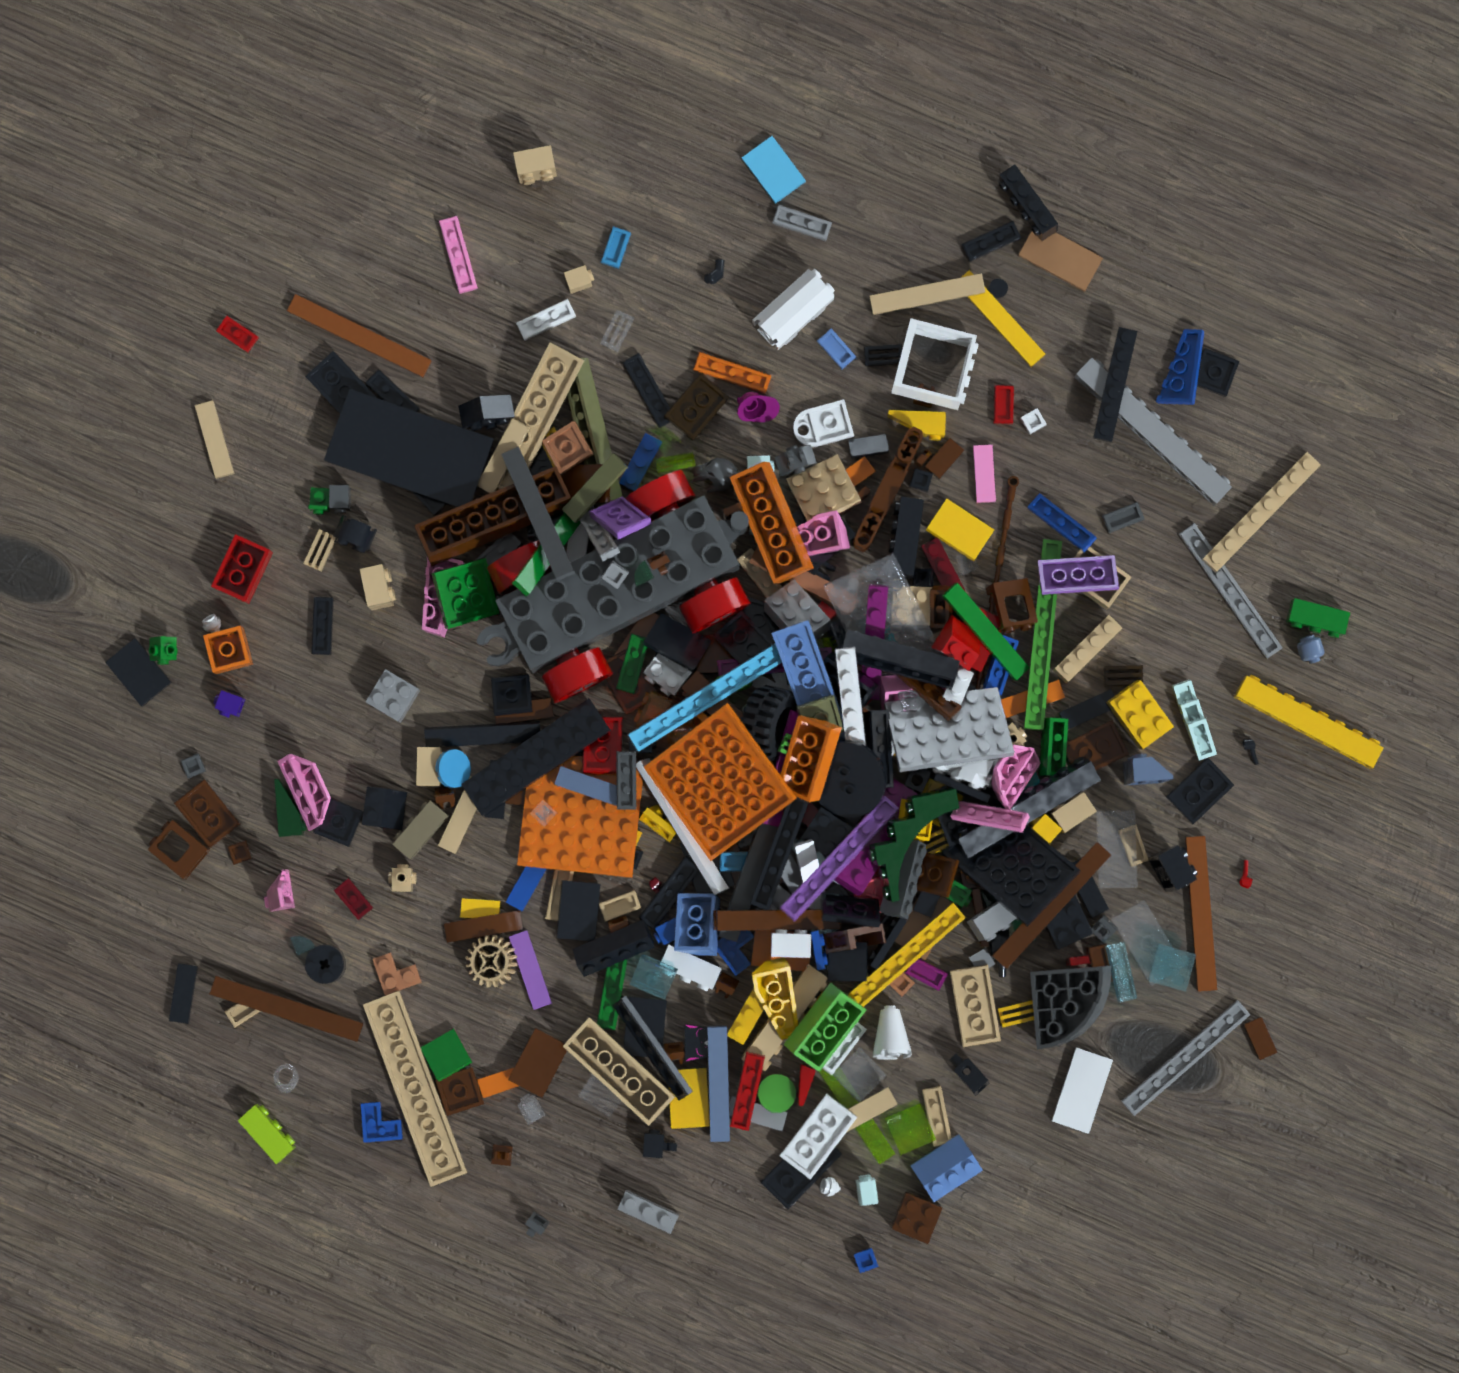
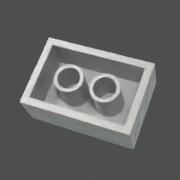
(794, 605)

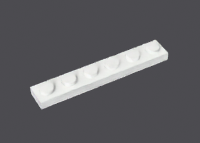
(850, 695)

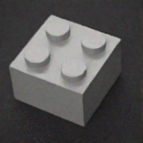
(392, 696)

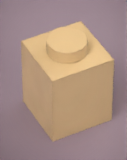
(579, 279)

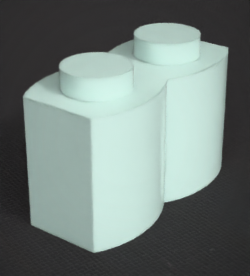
(866, 1190)

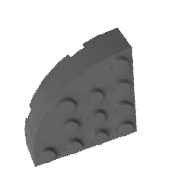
(1067, 1002)

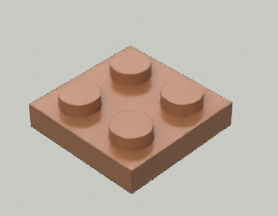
(567, 447)

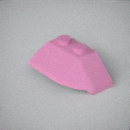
(1013, 774)
(306, 789)

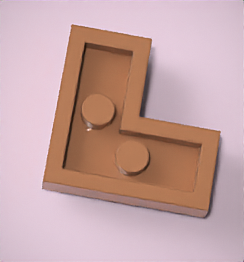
(393, 979)

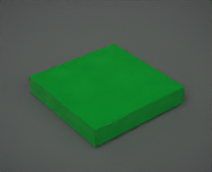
(446, 1055)

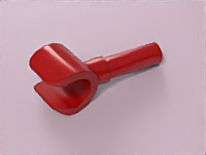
(1245, 881)

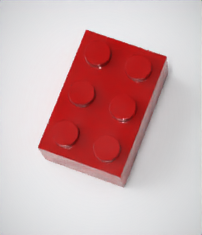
(242, 569)

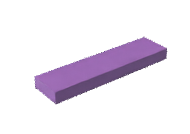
(530, 970)

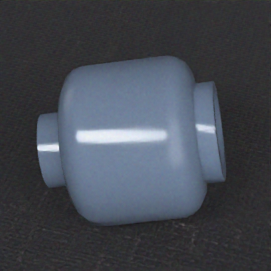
(1310, 649)

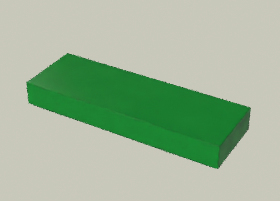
(632, 664)

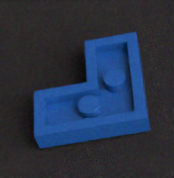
(818, 941)
(732, 954)
(374, 1128)

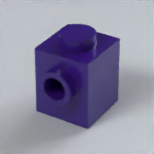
(228, 704)

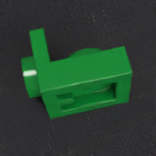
(319, 500)
(959, 895)

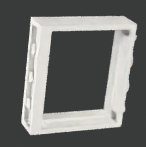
(943, 334)

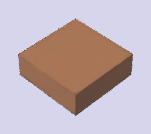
(902, 984)

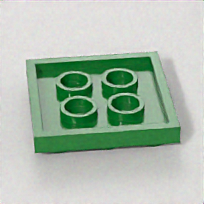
(465, 593)

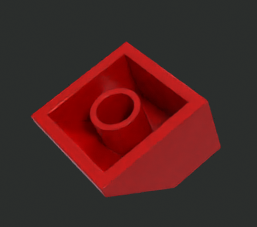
(958, 642)

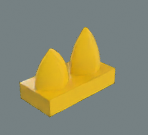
(653, 818)

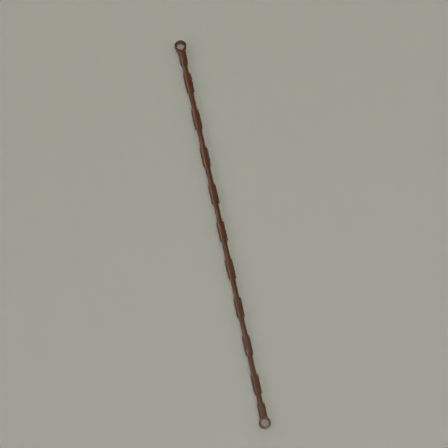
(1000, 557)

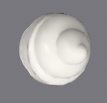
(211, 623)
(829, 1186)

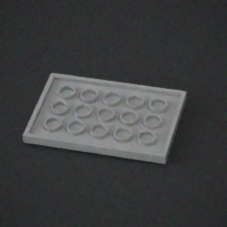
(928, 740)

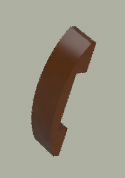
(483, 926)

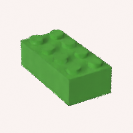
(825, 1027)

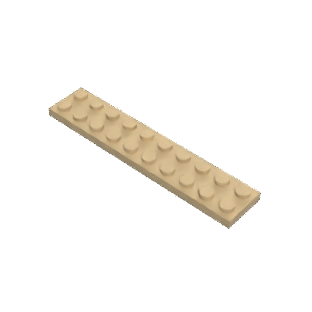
(415, 1088)

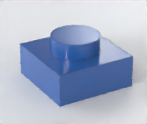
(865, 1260)

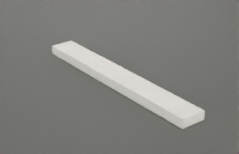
(705, 866)

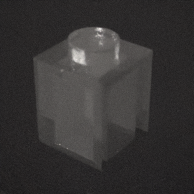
(531, 1108)

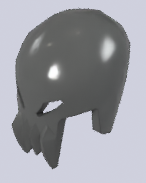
(718, 472)

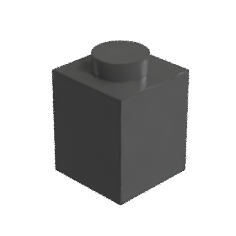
(339, 498)

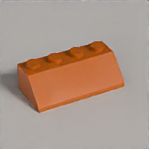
(812, 746)

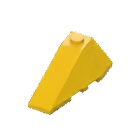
(775, 992)

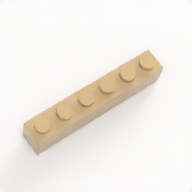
(805, 989)

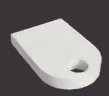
(825, 424)

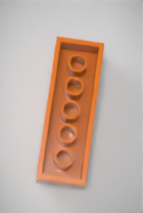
(771, 522)

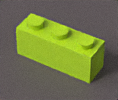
(267, 1133)

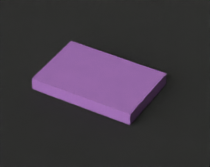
(620, 517)

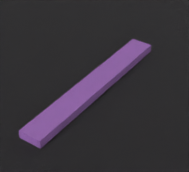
(839, 859)

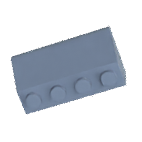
(1144, 770)

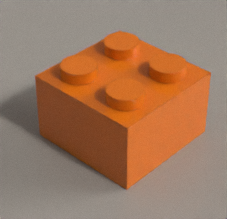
(228, 649)

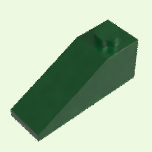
(288, 815)

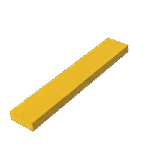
(1007, 326)

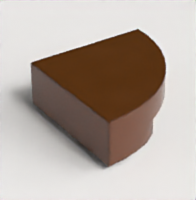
(923, 458)

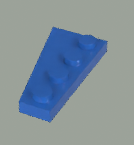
(1184, 370)

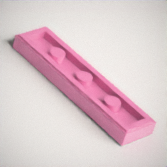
(458, 254)
(990, 816)

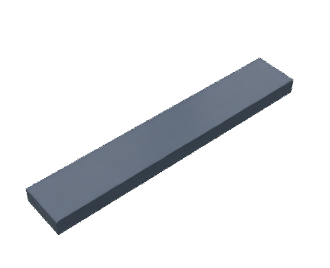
(718, 1084)

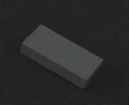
(1123, 517)

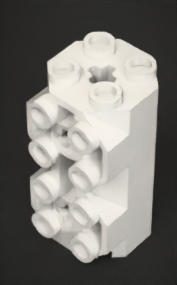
(794, 309)
(976, 774)

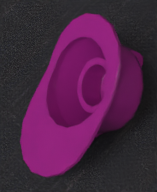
(757, 407)

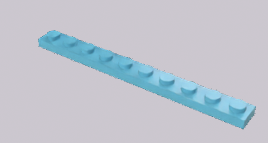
(705, 698)

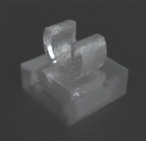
(543, 813)

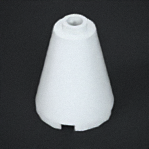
(891, 1036)

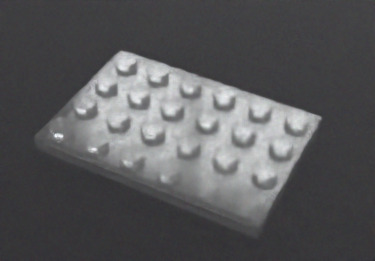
(903, 615)

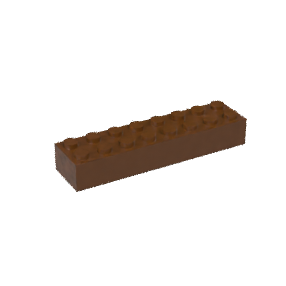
(487, 518)

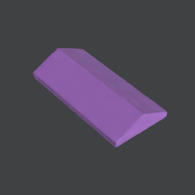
(1078, 575)

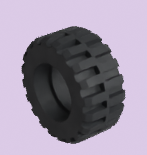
(767, 717)

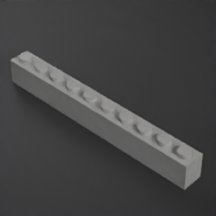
(1158, 436)

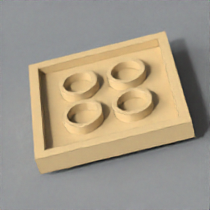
(824, 488)

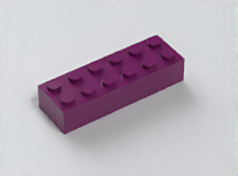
(861, 870)

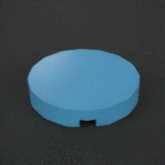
(453, 768)

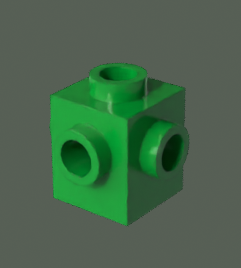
(163, 649)

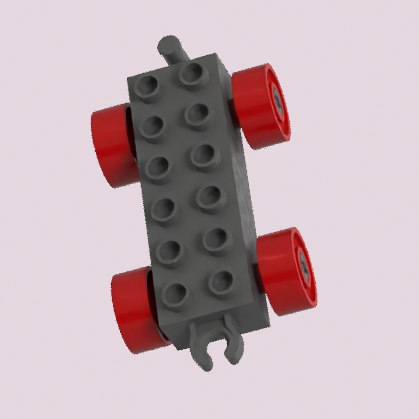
(584, 608)

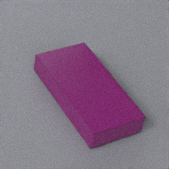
(927, 974)

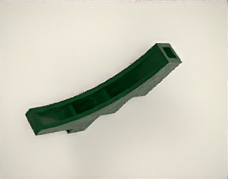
(902, 831)

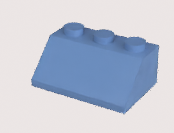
(695, 924)
(946, 1167)

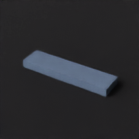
(587, 785)

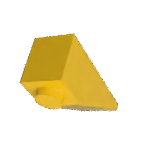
(929, 422)

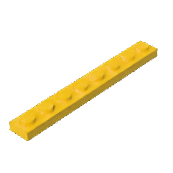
(907, 955)

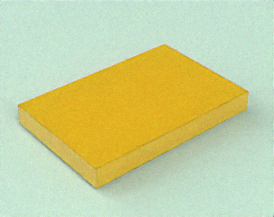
(960, 529)
(694, 1108)

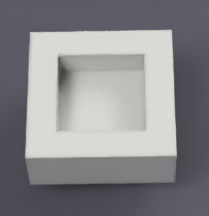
(1033, 421)

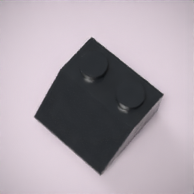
(384, 808)

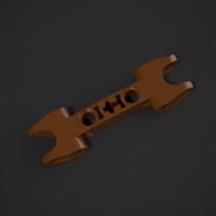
(888, 489)

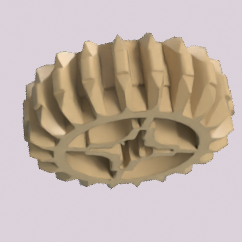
(497, 966)

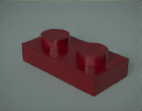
(353, 899)

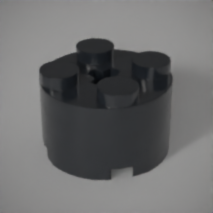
(355, 534)
(314, 964)

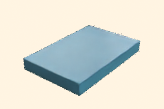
(773, 169)

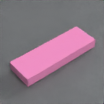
(984, 473)

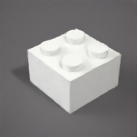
(791, 945)

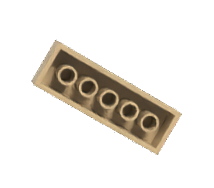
(619, 1071)

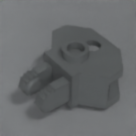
(795, 460)

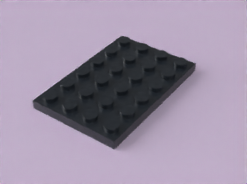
(1018, 871)

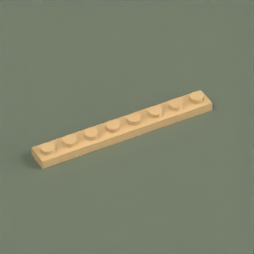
(1261, 512)

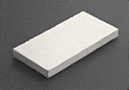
(1082, 1090)
(818, 1136)

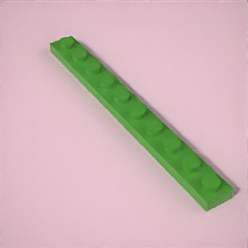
(1041, 647)

